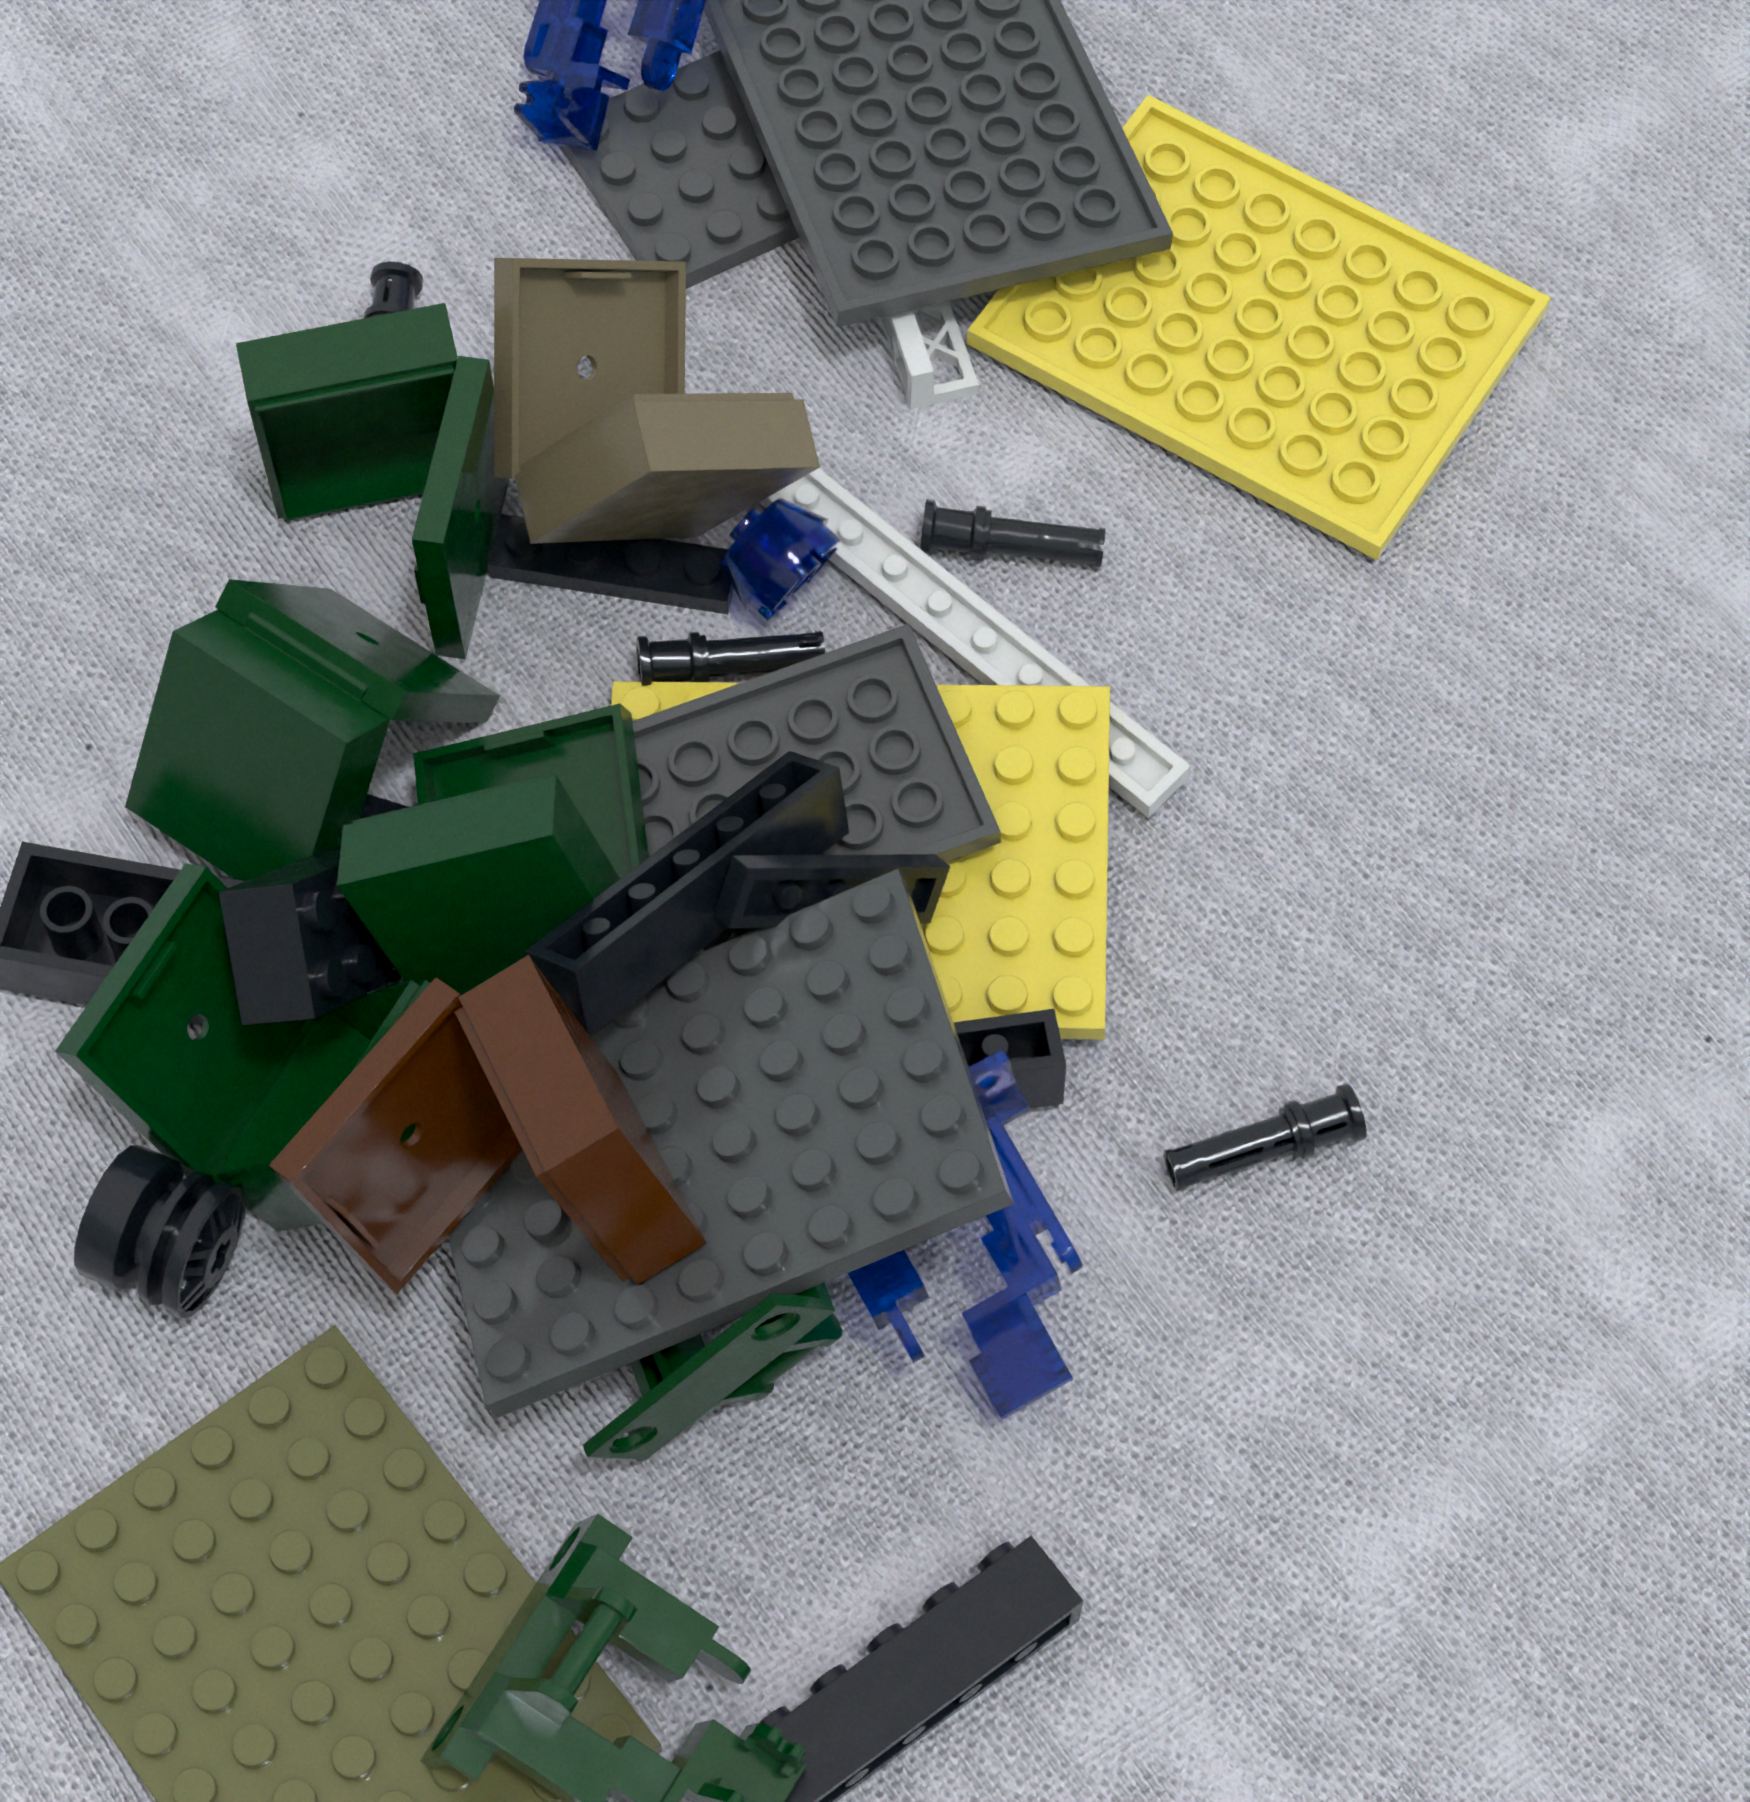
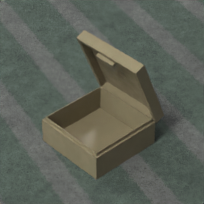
(626, 444)

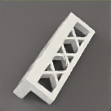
(915, 354)

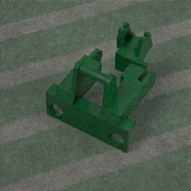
(734, 1367)
(531, 1718)

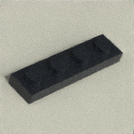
(628, 569)
(771, 887)

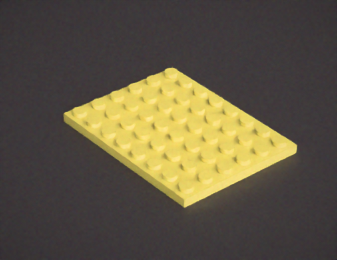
(1277, 335)
(1028, 915)

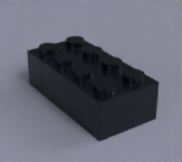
(73, 919)
(299, 943)

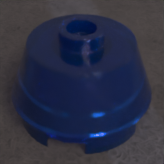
(777, 554)

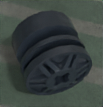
(159, 1230)

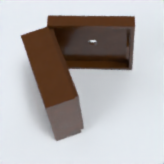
(482, 1084)

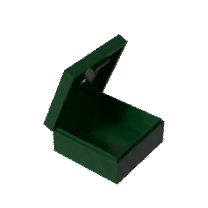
(383, 417)
(279, 723)
(500, 846)
(236, 1088)

